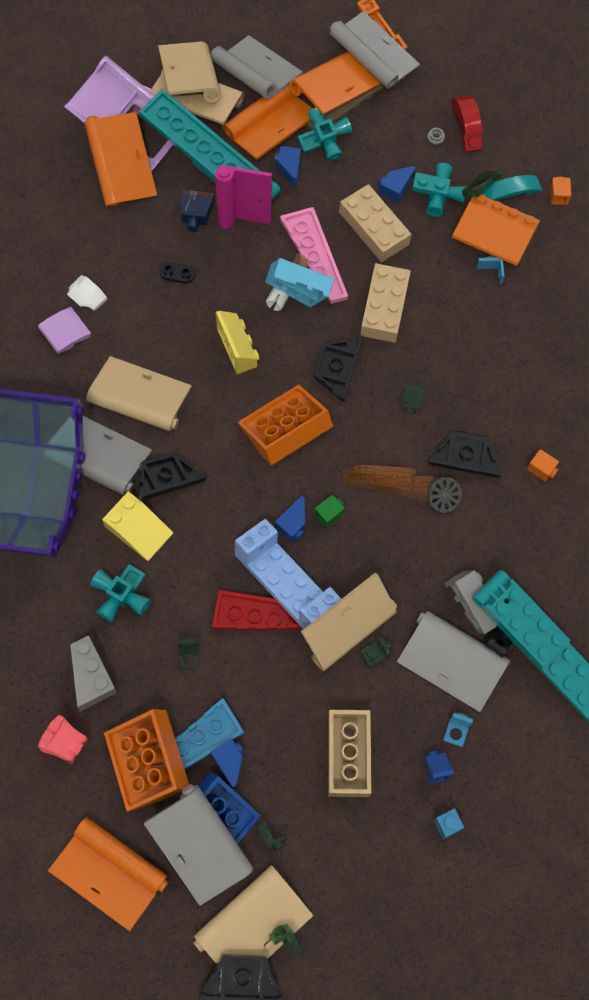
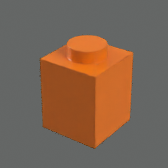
(560, 190)
(543, 465)

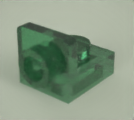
(376, 652)
(286, 935)

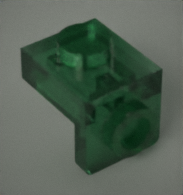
(412, 398)
(265, 835)

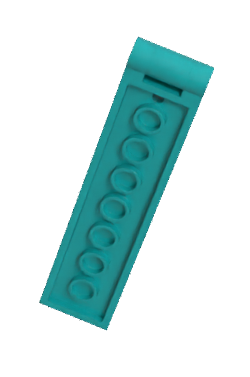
(193, 137)
(537, 638)

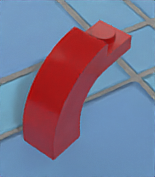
(468, 113)

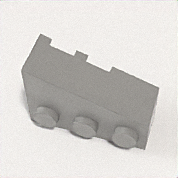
(465, 586)
(90, 675)

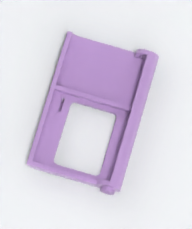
(112, 93)

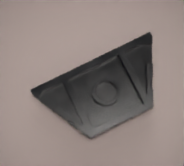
(337, 365)
(466, 454)
(166, 475)
(241, 979)

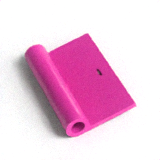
(240, 195)

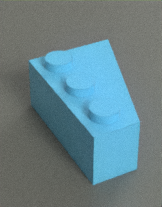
(299, 282)

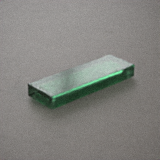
(481, 184)

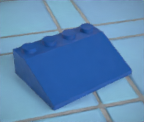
(230, 807)

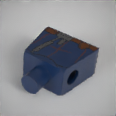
(196, 208)

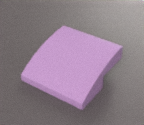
(64, 330)

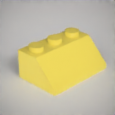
(236, 341)

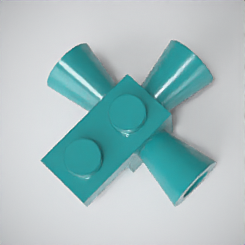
(324, 134)
(438, 189)
(120, 592)

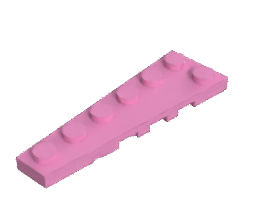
(310, 241)

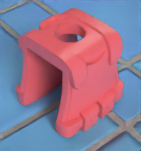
(62, 740)

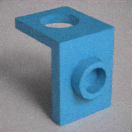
(492, 263)
(460, 722)

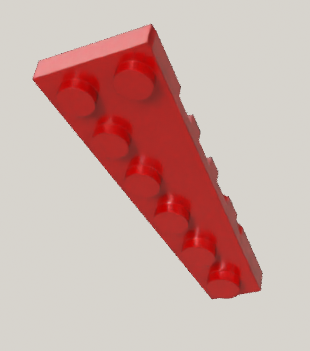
(250, 612)

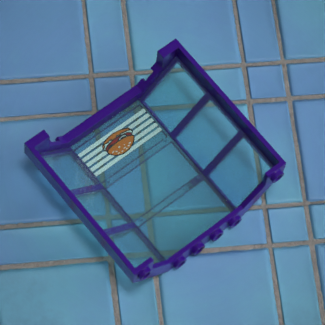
(38, 470)

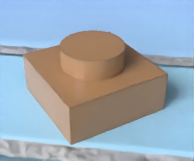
(301, 260)

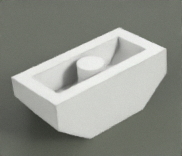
(86, 293)

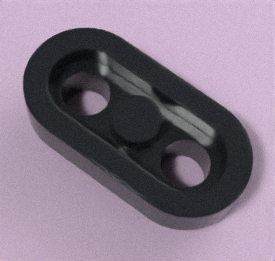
(176, 273)

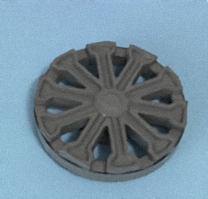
(444, 494)

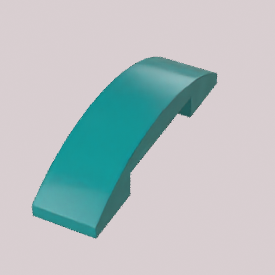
(513, 186)

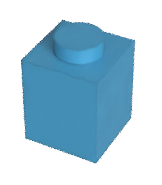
(448, 824)

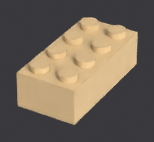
(375, 223)
(385, 303)
(349, 753)

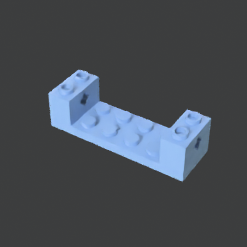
(282, 576)

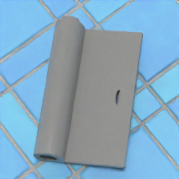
(374, 49)
(256, 66)
(111, 457)
(466, 664)
(204, 843)

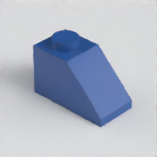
(288, 163)
(396, 182)
(292, 521)
(229, 761)
(437, 767)

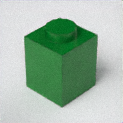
(329, 510)

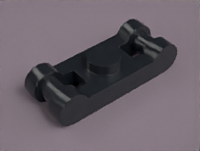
(499, 638)

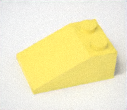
(137, 526)

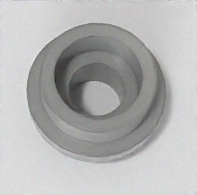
(436, 132)

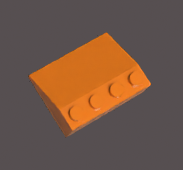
(496, 229)
(286, 424)
(146, 759)

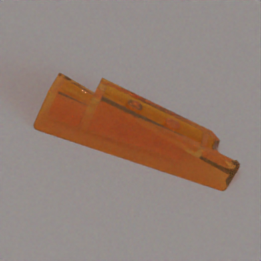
(389, 479)

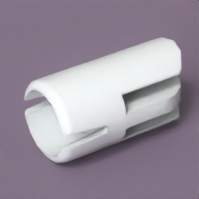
(278, 296)

